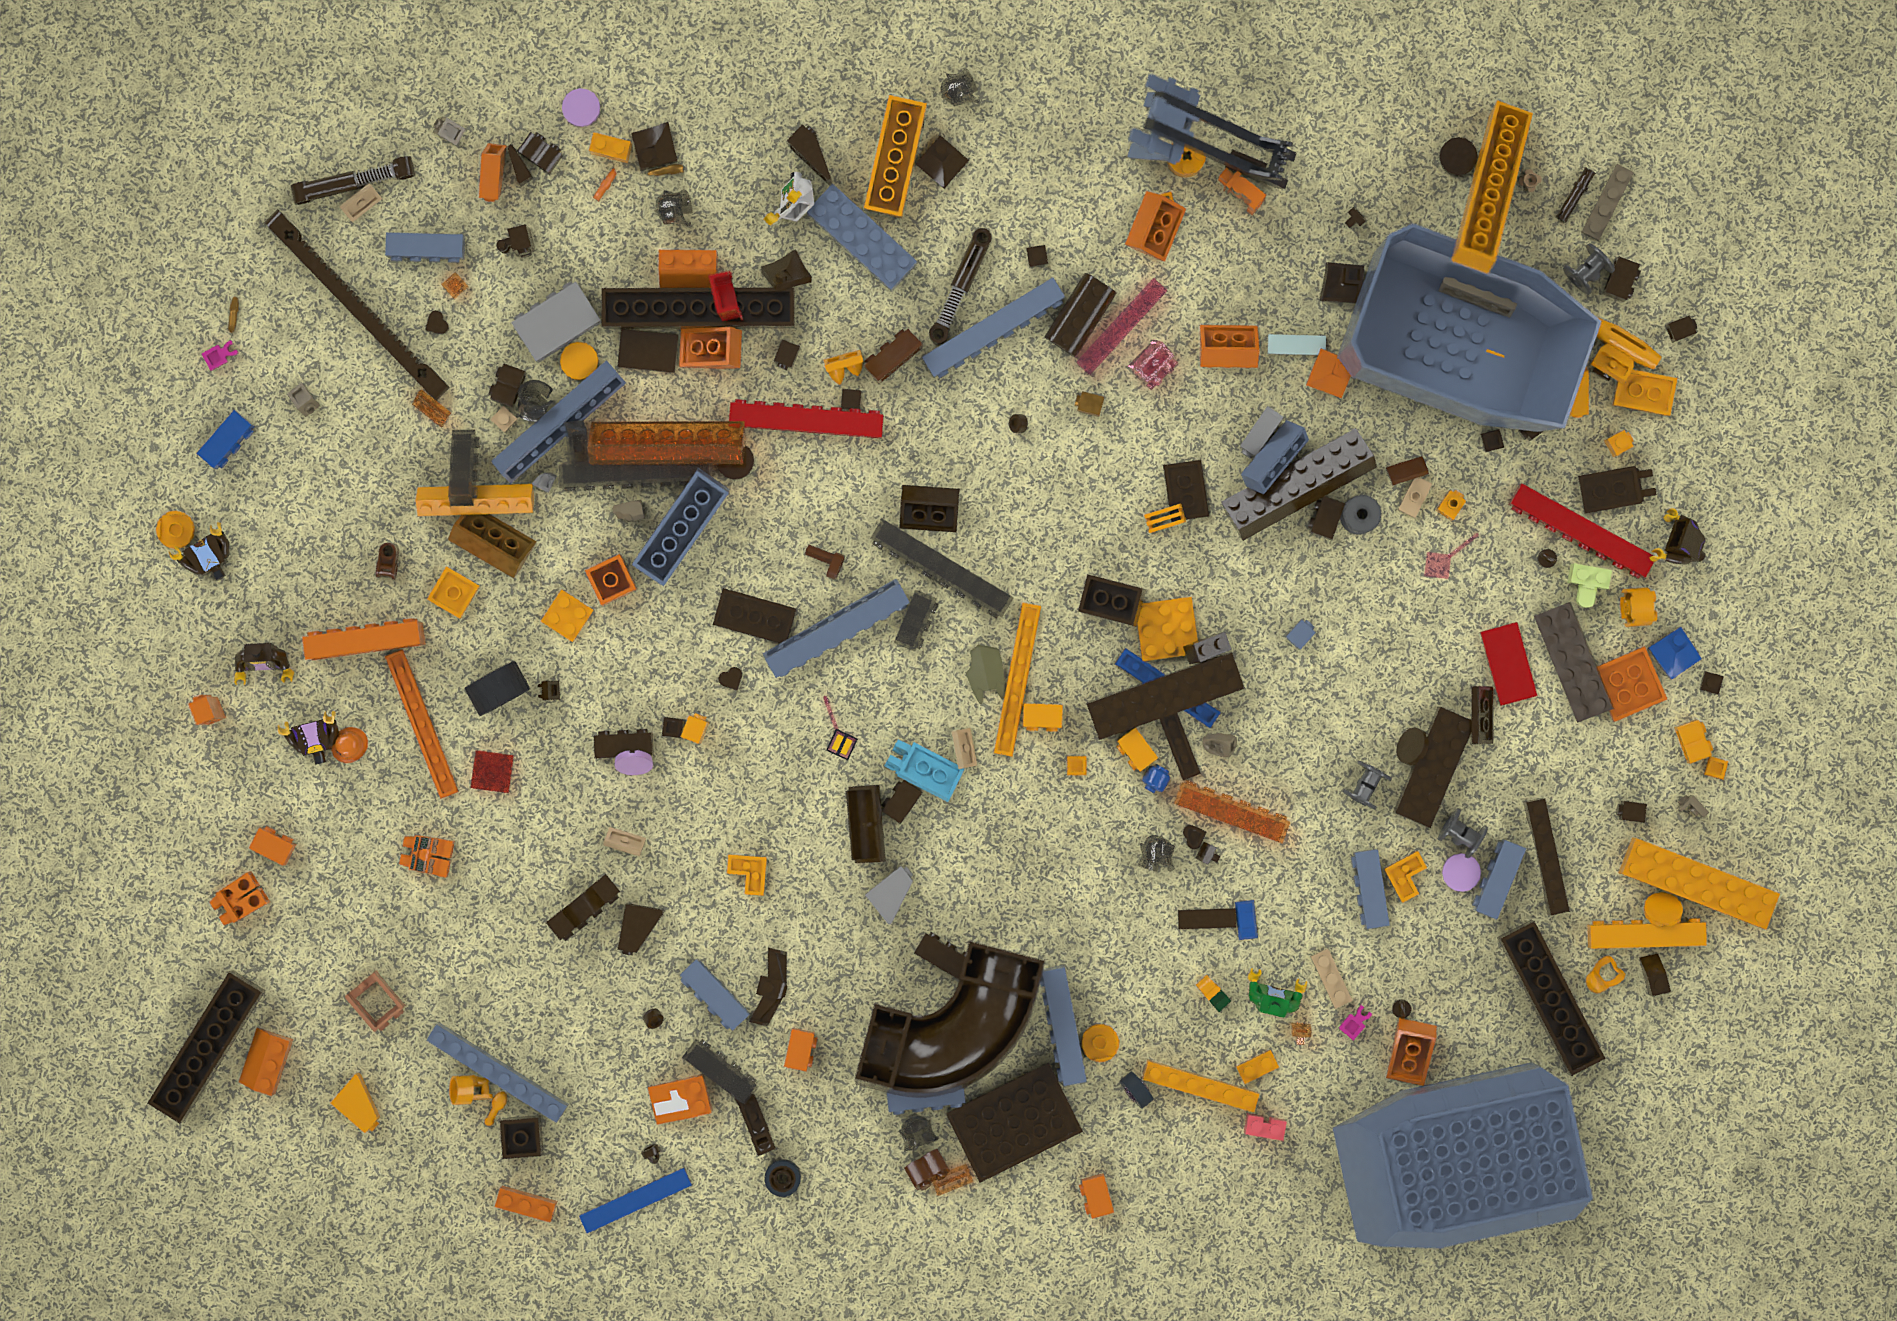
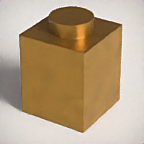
(1089, 403)

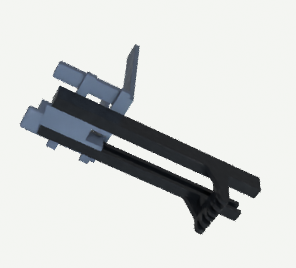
(1171, 117)

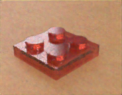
(492, 771)

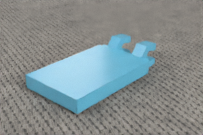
(925, 769)

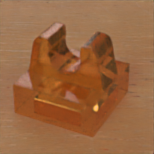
(454, 285)
(1301, 1031)

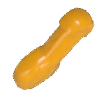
(498, 1103)

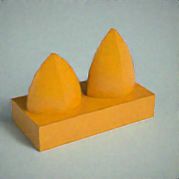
(836, 365)

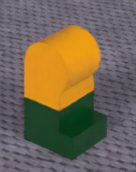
(1213, 993)

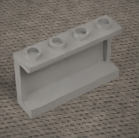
(556, 321)

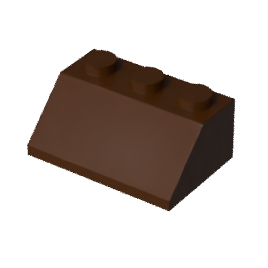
(893, 355)

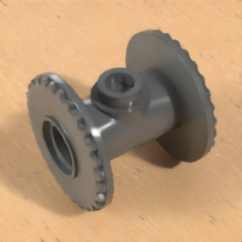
(1589, 270)
(1371, 511)
(1367, 784)
(1462, 834)

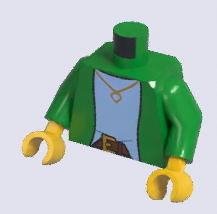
(1273, 999)

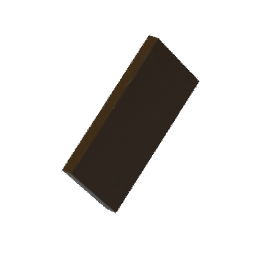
(754, 616)

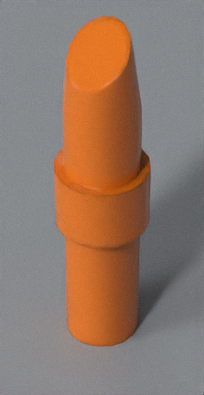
(605, 184)

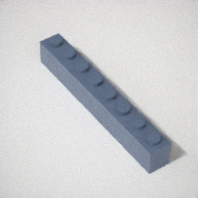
(994, 327)
(550, 427)
(836, 628)
(497, 1072)

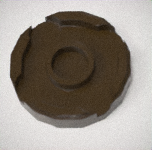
(1458, 156)
(738, 471)
(1412, 746)

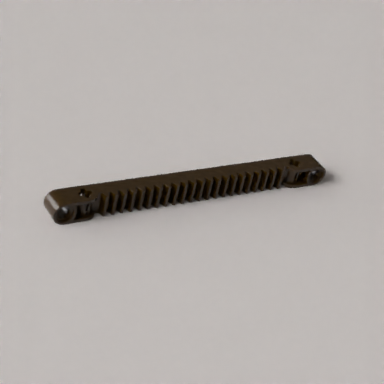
(281, 227)

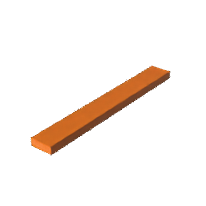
(421, 723)

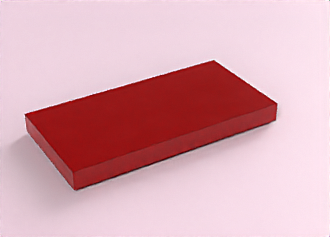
(1508, 663)

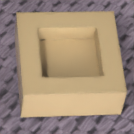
(504, 419)

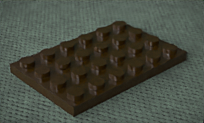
(1014, 1122)

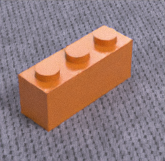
(206, 710)
(526, 1203)

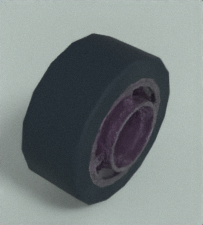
(1136, 1090)

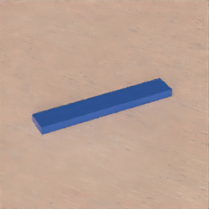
(1144, 672)
(635, 1200)

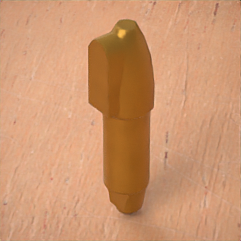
(670, 169)
(234, 307)

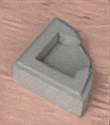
(545, 481)

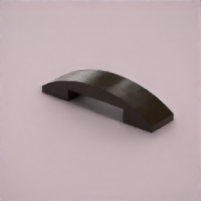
(757, 1126)

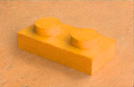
(1257, 1066)

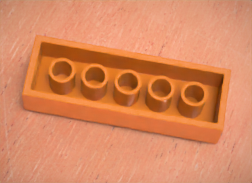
(365, 640)

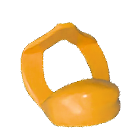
(1594, 980)

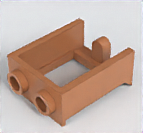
(382, 1023)

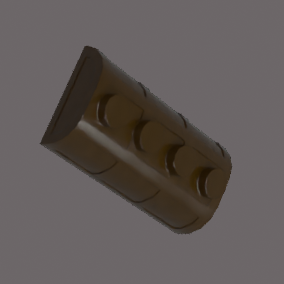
(1080, 314)
(865, 824)

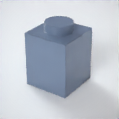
(1301, 634)

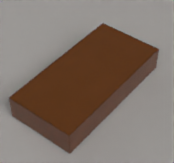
(1407, 470)

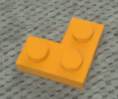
(754, 869)
(1400, 875)

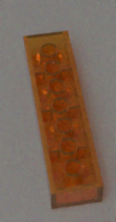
(667, 442)

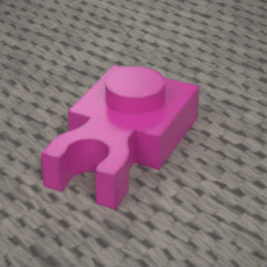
(217, 356)
(1353, 1024)

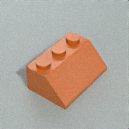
(1155, 228)
(687, 268)
(1229, 346)
(265, 1061)

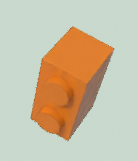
(272, 845)
(799, 1049)
(1097, 1196)

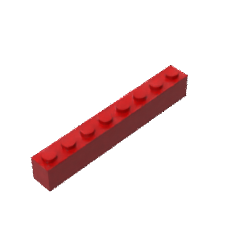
(808, 420)
(1583, 531)

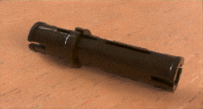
(1575, 195)

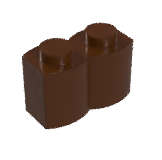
(927, 1169)

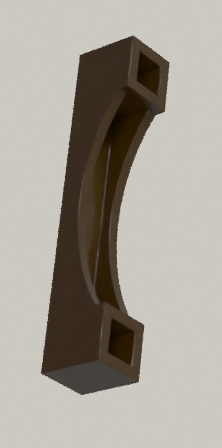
(1548, 861)

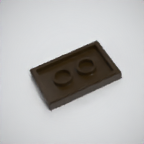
(647, 350)
(1186, 487)
(1482, 714)

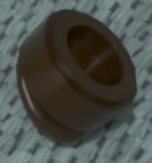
(1018, 423)
(1547, 558)
(1401, 1008)
(653, 1018)
(652, 1150)

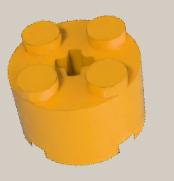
(1188, 167)
(1638, 607)

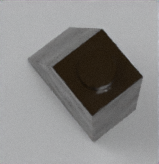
(637, 926)

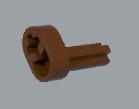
(834, 560)

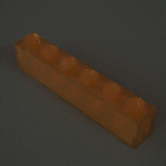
(1232, 812)

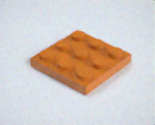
(1631, 683)

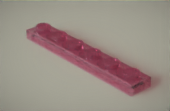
(1121, 326)

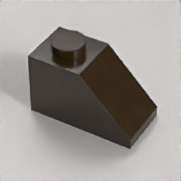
(1654, 975)

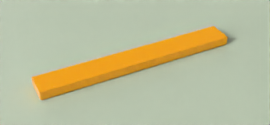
(1017, 679)

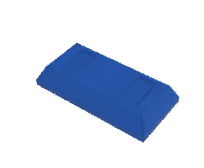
(1246, 920)

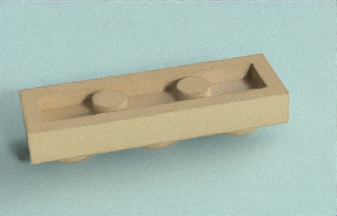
(1331, 978)

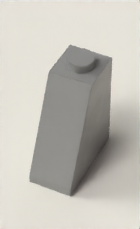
(1260, 432)
(890, 893)

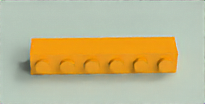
(490, 500)
(1646, 934)
(1200, 1085)

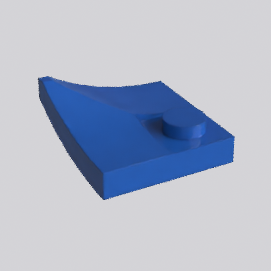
(1675, 653)

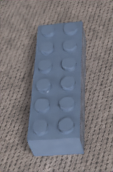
(862, 237)
(681, 527)
(1064, 1027)

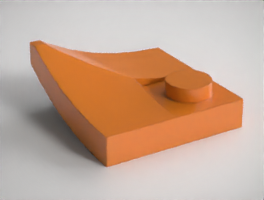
(1329, 374)

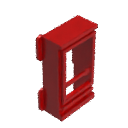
(725, 295)

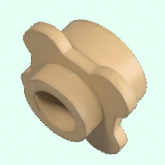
(1529, 174)

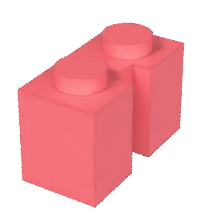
(1270, 1129)

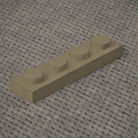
(1607, 202)
(1477, 297)

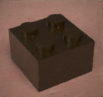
(521, 1137)

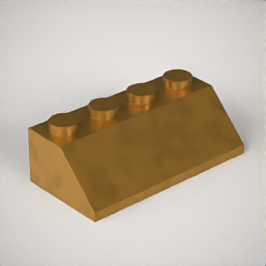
(492, 542)

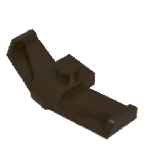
(771, 988)

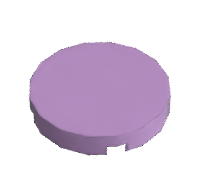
(581, 107)
(633, 763)
(1461, 873)

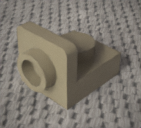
(448, 130)
(303, 400)
(1696, 807)

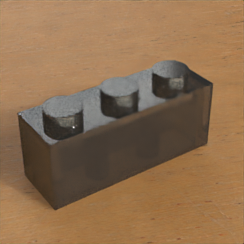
(916, 621)

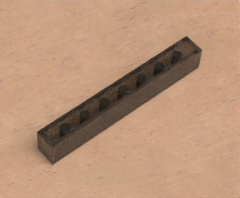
(626, 475)
(942, 568)

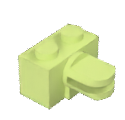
(1588, 580)

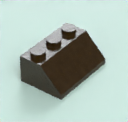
(929, 508)

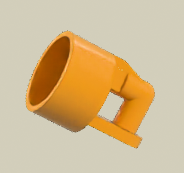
(462, 1089)

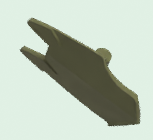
(986, 671)

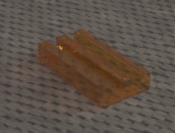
(431, 408)
(967, 1173)

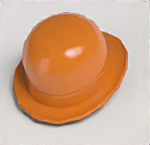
(350, 745)

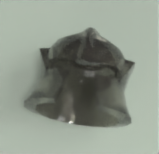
(959, 88)
(672, 206)
(531, 402)
(1156, 851)
(917, 1132)

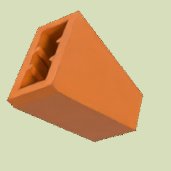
(492, 171)

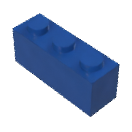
(226, 440)

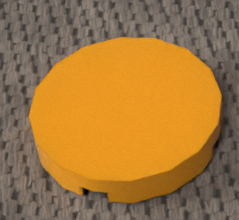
(579, 360)
(182, 530)
(1663, 909)
(1100, 1037)

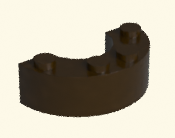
(583, 907)

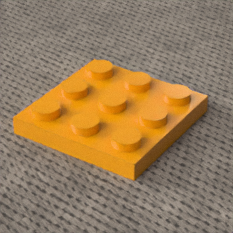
(1166, 628)

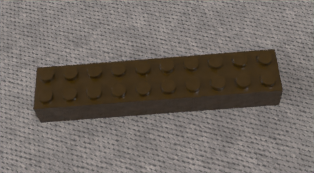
(694, 308)

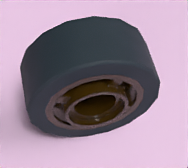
(782, 1189)

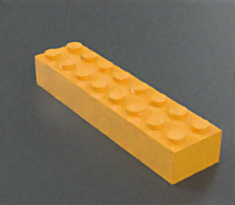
(1699, 883)

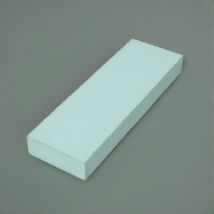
(1295, 344)

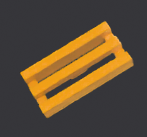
(1150, 523)

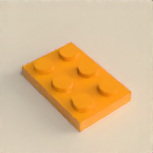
(1646, 393)

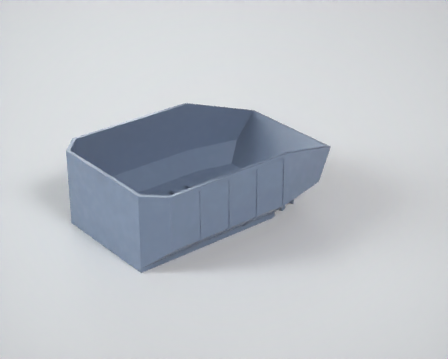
(1436, 345)
(1464, 1160)

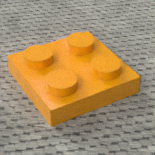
(453, 592)
(567, 615)

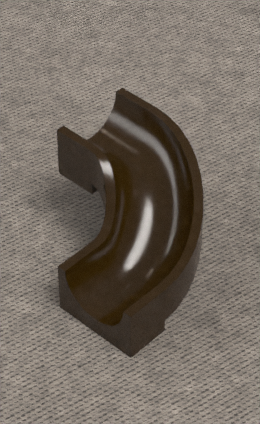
(961, 1039)

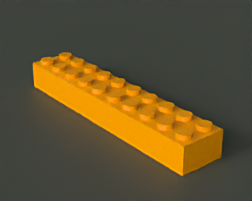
(1492, 187)

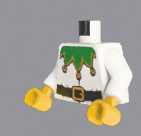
(795, 200)

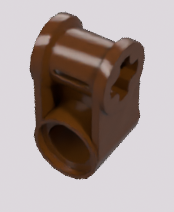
(387, 562)

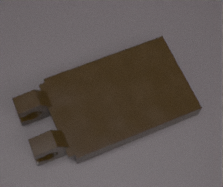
(1614, 489)

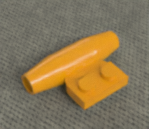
(1621, 351)

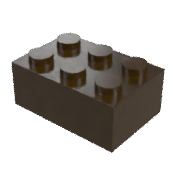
(1111, 600)

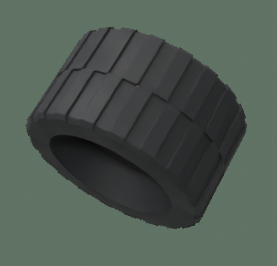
(497, 688)

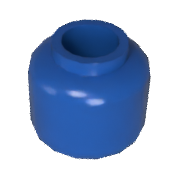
(1156, 778)

